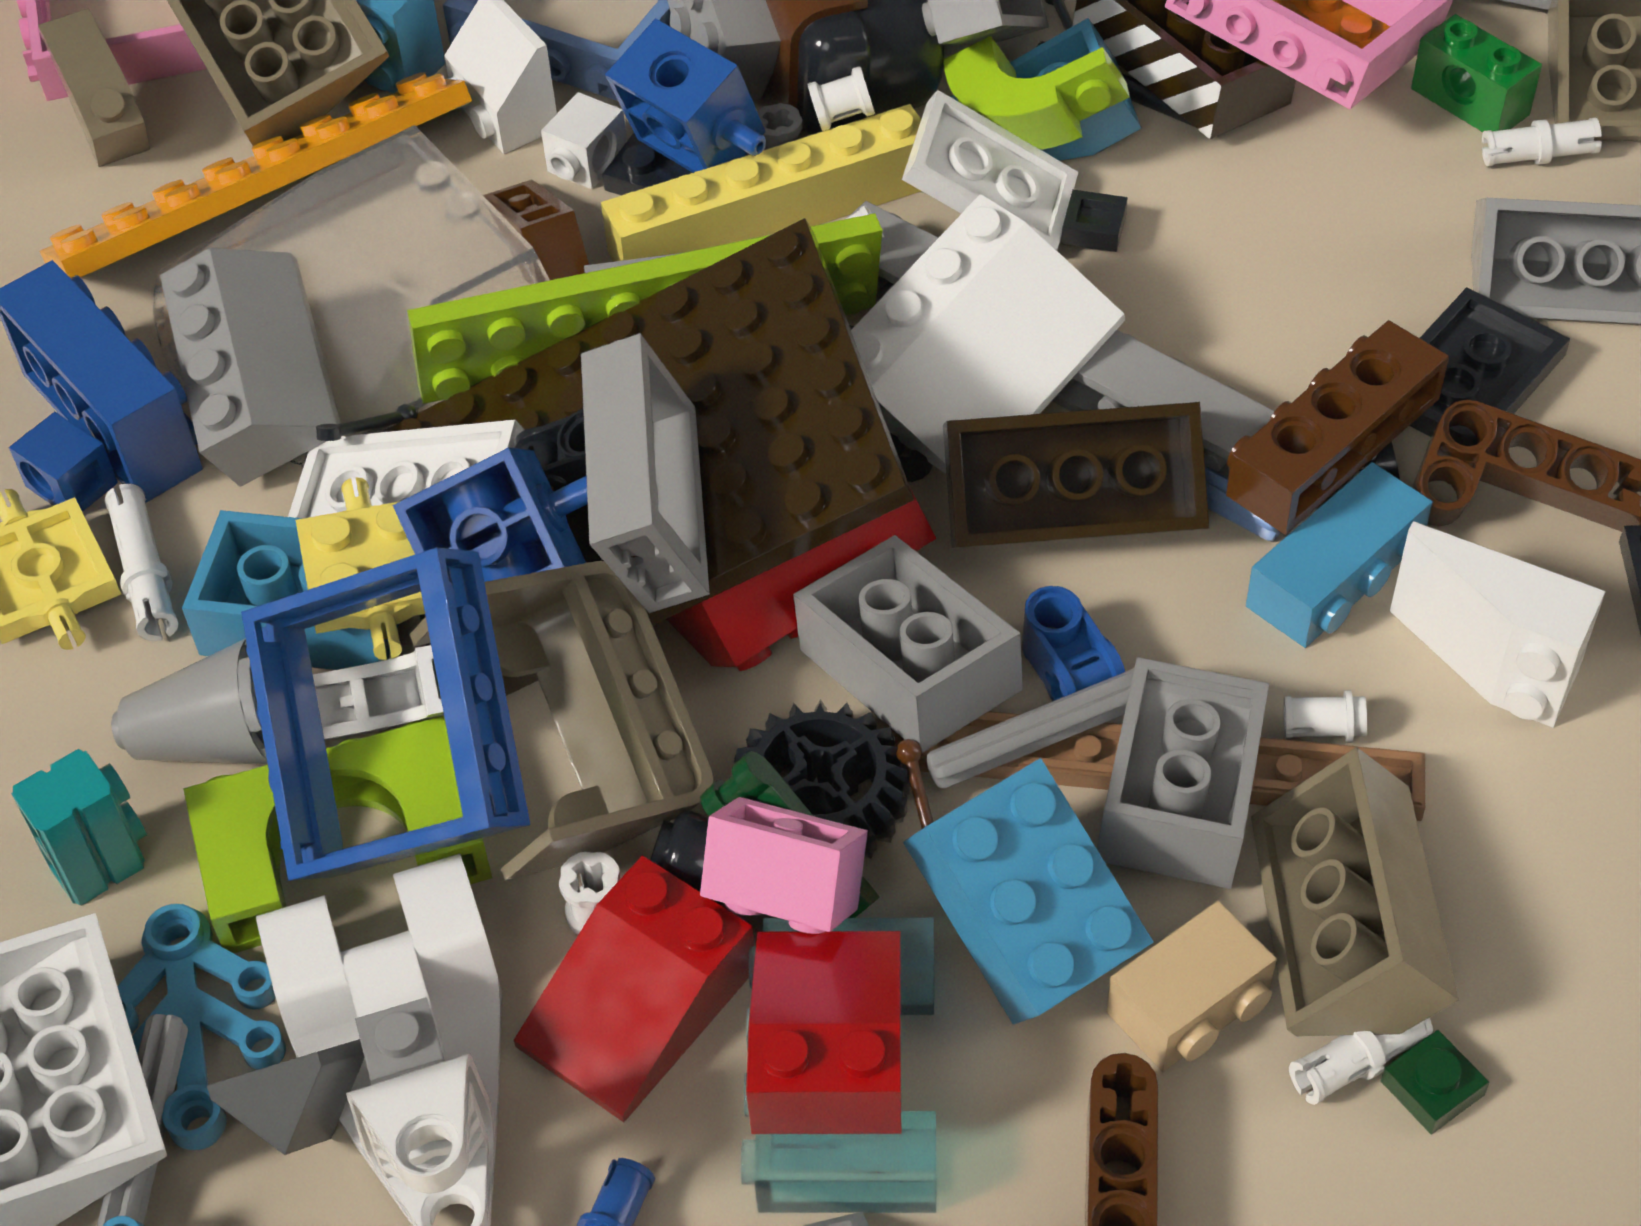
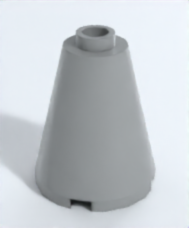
(195, 714)

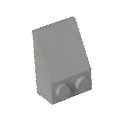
(1183, 773)

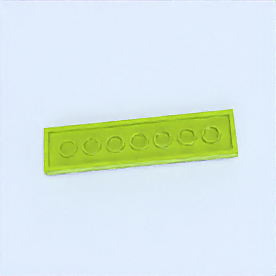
(486, 333)

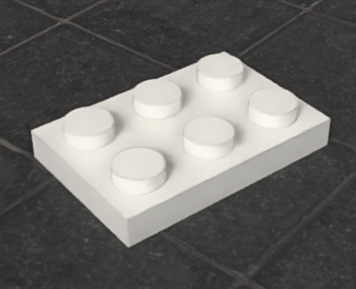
(968, 155)

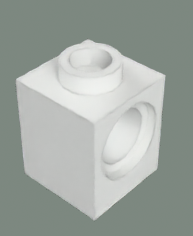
(583, 139)

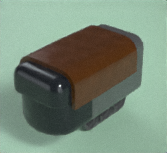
(834, 36)

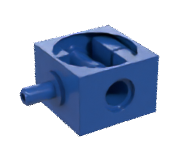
(685, 100)
(500, 511)

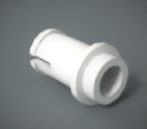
(1325, 716)

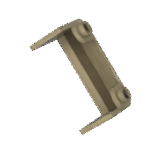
(609, 703)

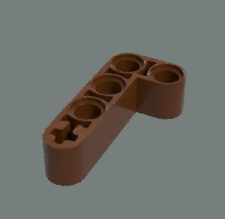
(1547, 483)
(1109, 1196)

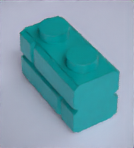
(82, 824)

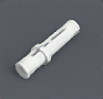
(144, 576)

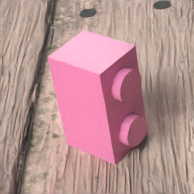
(783, 865)

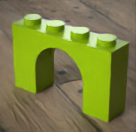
(238, 831)

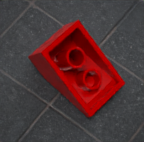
(637, 988)
(825, 1033)

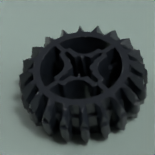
(828, 761)

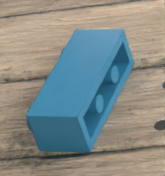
(1336, 556)

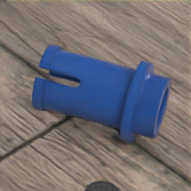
(620, 1195)

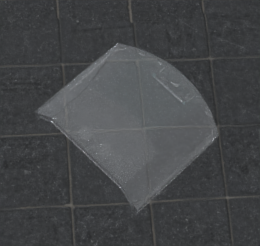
(370, 243)

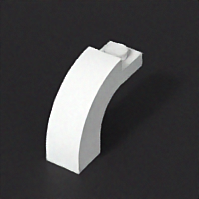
(378, 695)

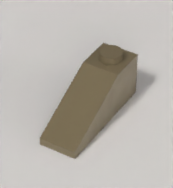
(95, 87)

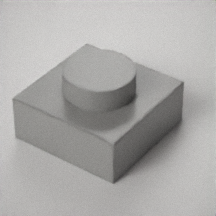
(399, 1040)

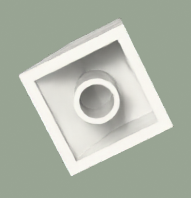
(505, 75)

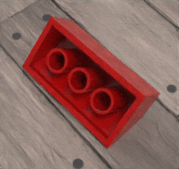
(751, 616)

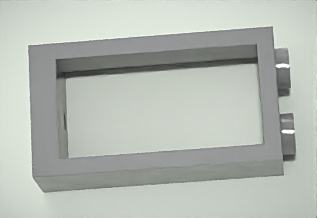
(643, 474)

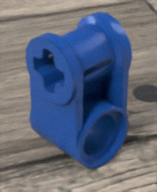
(1073, 653)

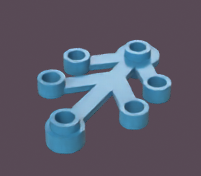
(198, 1010)

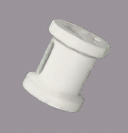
(841, 98)
(598, 876)

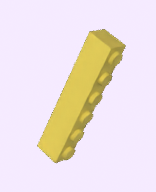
(764, 193)

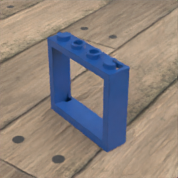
(470, 698)

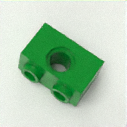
(1475, 75)

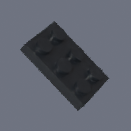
(1491, 360)

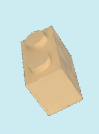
(1191, 987)

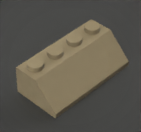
(1351, 904)

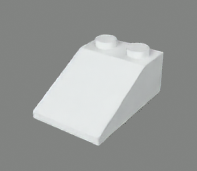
(1496, 620)

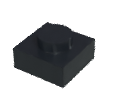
(1094, 220)

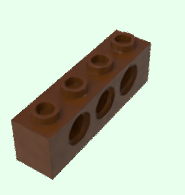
(1335, 426)

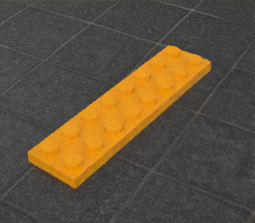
(271, 167)

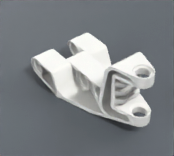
(433, 1127)

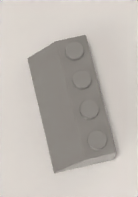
(1559, 258)
(248, 358)

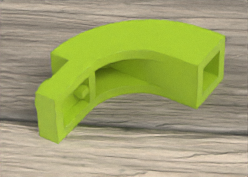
(1039, 108)

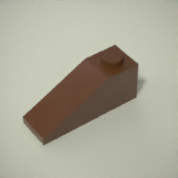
(545, 225)

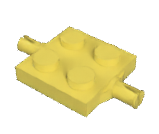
(353, 543)
(49, 570)

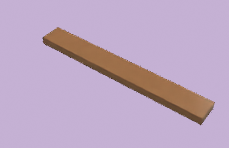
(1281, 764)

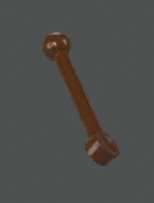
(909, 754)

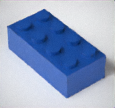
(100, 378)

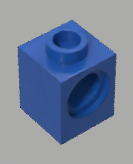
(63, 462)

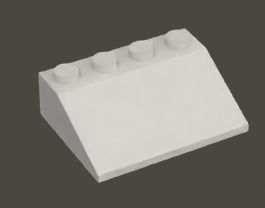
(980, 329)
(69, 1078)

